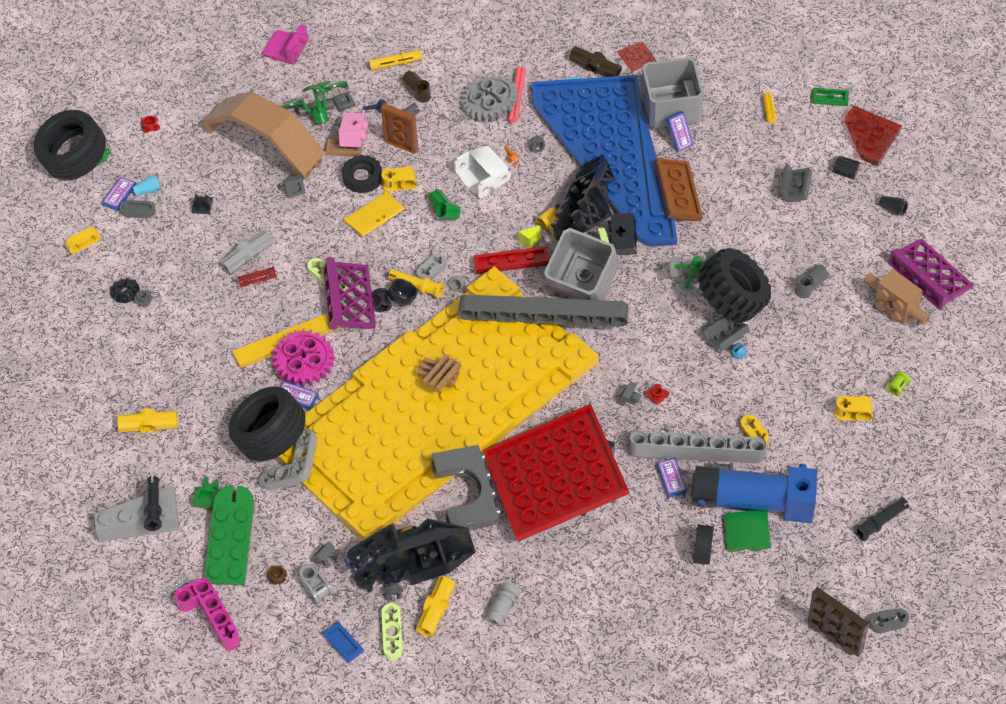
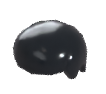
(400, 289)

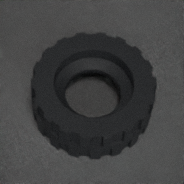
(359, 162)

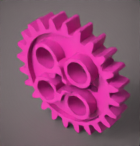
(307, 372)

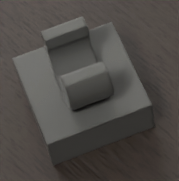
(294, 186)
(628, 395)
(323, 553)

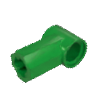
(444, 207)

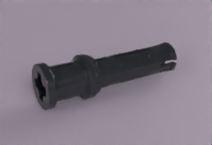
(152, 509)
(875, 523)

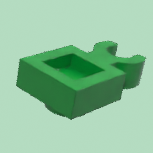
(205, 495)

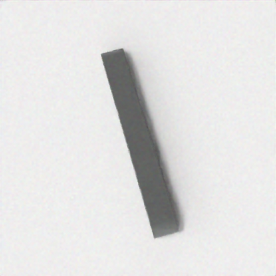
(543, 310)

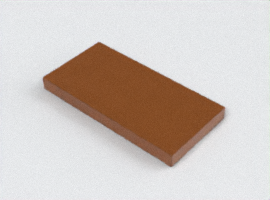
(678, 189)

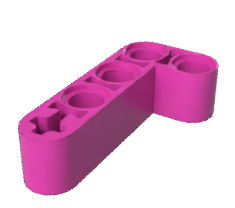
(214, 615)

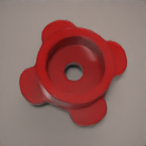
(150, 120)
(657, 398)

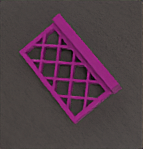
(931, 290)
(333, 296)

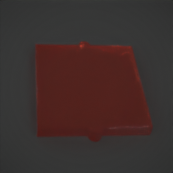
(636, 56)

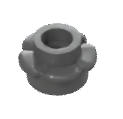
(536, 142)
(143, 301)
(392, 589)

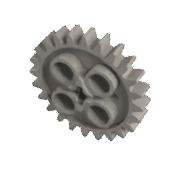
(489, 97)

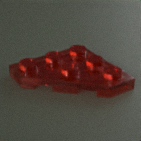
(871, 134)

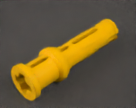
(424, 285)

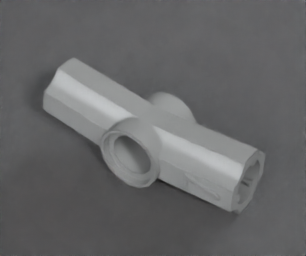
(246, 251)

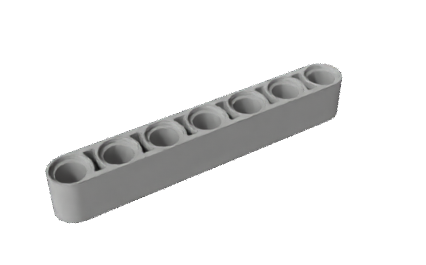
(697, 446)

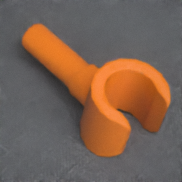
(512, 156)

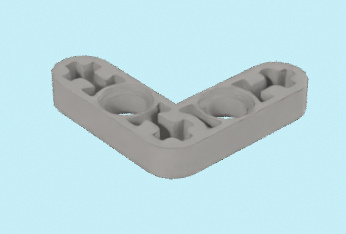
(298, 470)

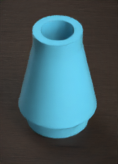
(147, 186)

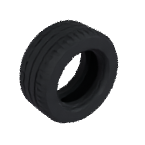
(82, 157)
(267, 423)

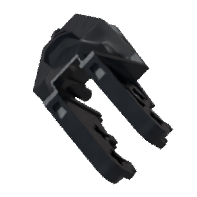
(584, 198)
(411, 553)

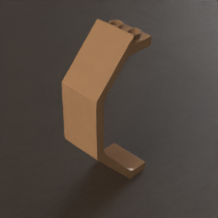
(274, 124)

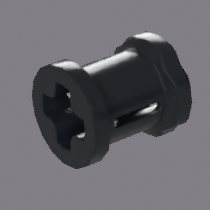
(381, 300)

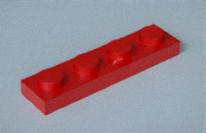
(512, 259)

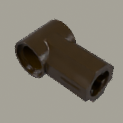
(417, 86)

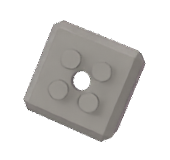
(664, 91)
(581, 253)

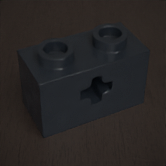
(623, 223)

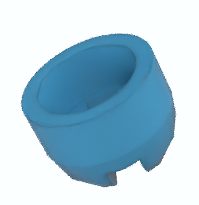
(741, 353)

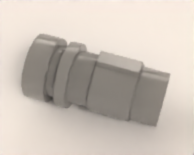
(501, 606)

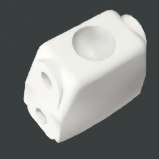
(482, 170)

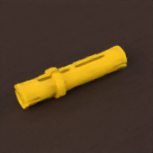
(397, 59)

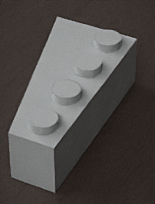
(128, 518)

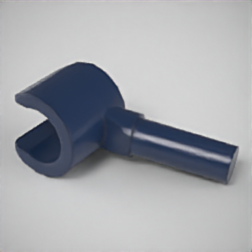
(375, 106)

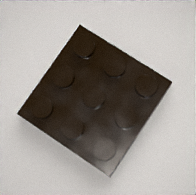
(837, 622)

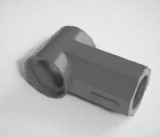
(808, 282)

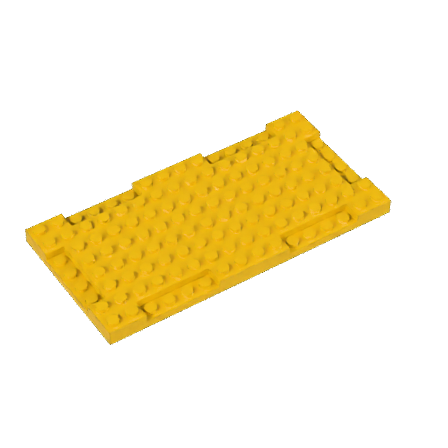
(386, 424)

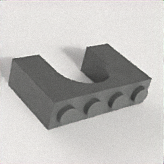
(469, 463)

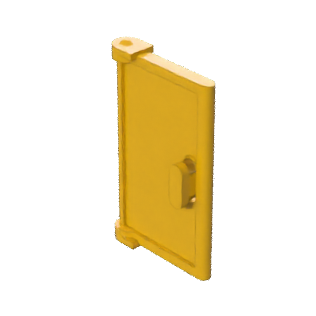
(372, 214)

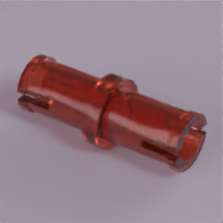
(257, 276)

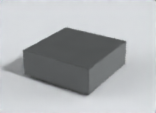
(343, 101)

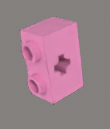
(353, 129)

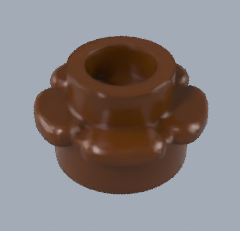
(277, 570)

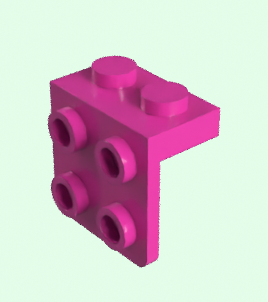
(287, 46)

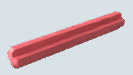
(519, 81)

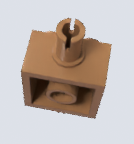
(897, 297)

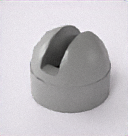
(454, 282)

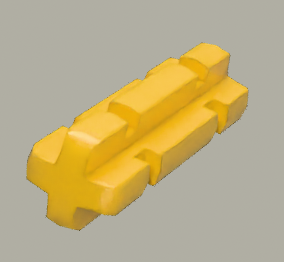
(769, 107)

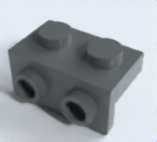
(795, 184)
(724, 332)

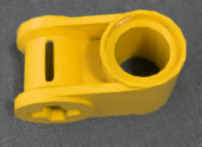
(400, 178)
(854, 407)

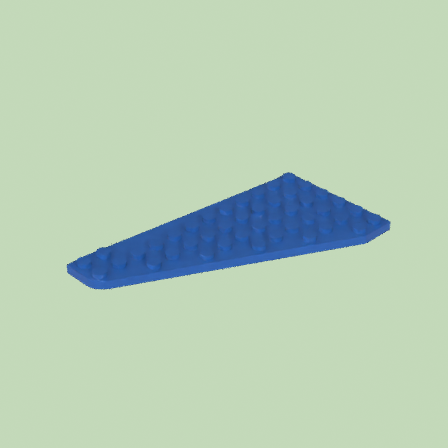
(609, 119)

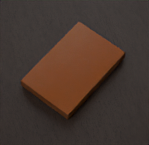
(399, 128)

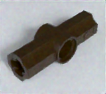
(594, 62)

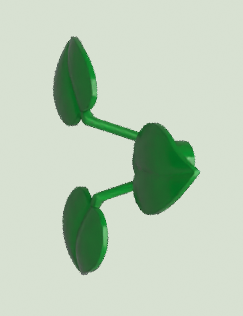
(319, 112)

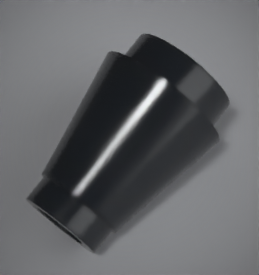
(894, 204)

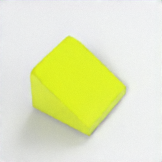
(530, 236)

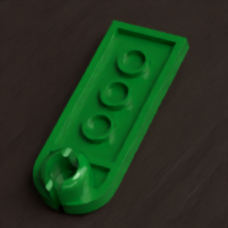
(230, 536)

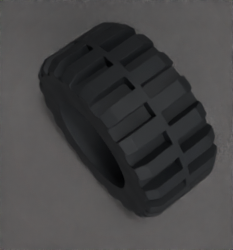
(734, 285)

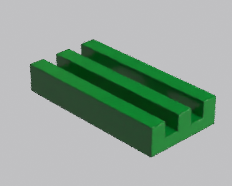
(830, 99)

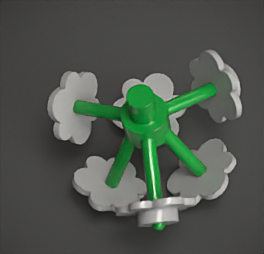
(691, 268)

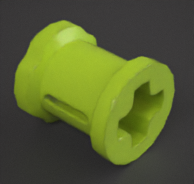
(898, 383)

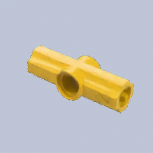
(147, 421)
(435, 606)

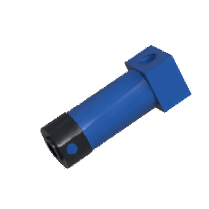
(785, 494)

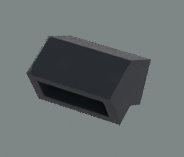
(846, 167)

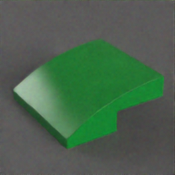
(747, 531)

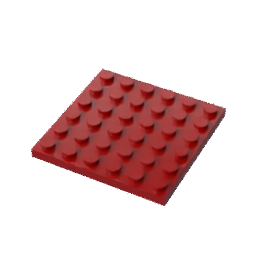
(555, 472)

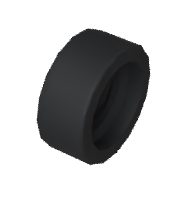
(703, 544)

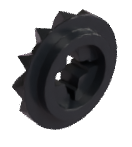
(128, 295)

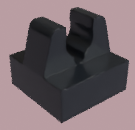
(202, 204)

